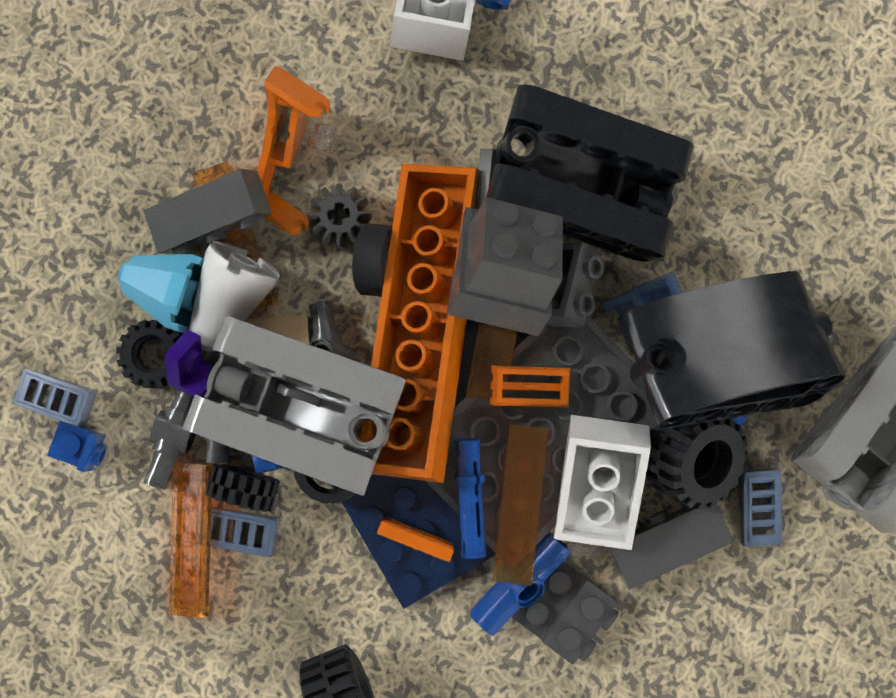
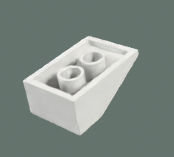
(432, 26)
(602, 482)

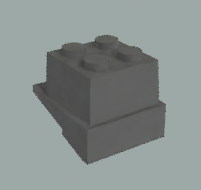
(507, 266)

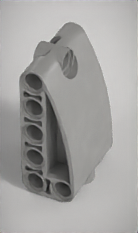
(316, 441)
(855, 442)

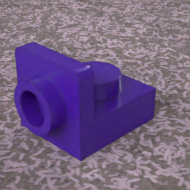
(186, 365)

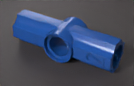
(506, 598)

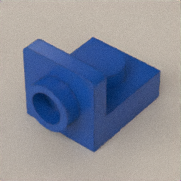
(78, 446)

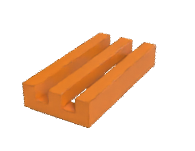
(498, 384)
(416, 538)

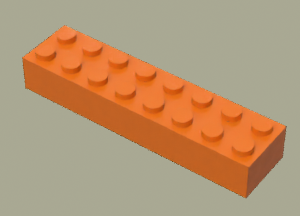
(413, 327)

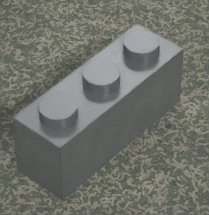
(208, 212)
(670, 543)

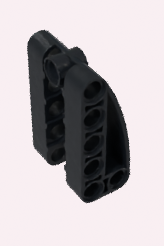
(593, 170)
(731, 350)

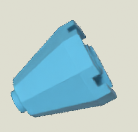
(163, 286)

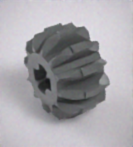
(330, 207)

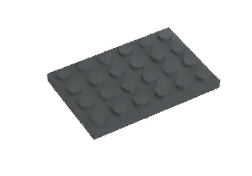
(597, 389)

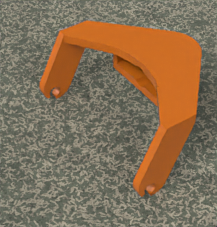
(282, 92)

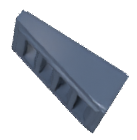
(82, 405)
(774, 480)
(269, 540)

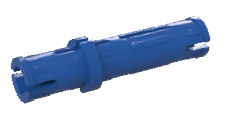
(470, 497)

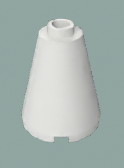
(228, 287)

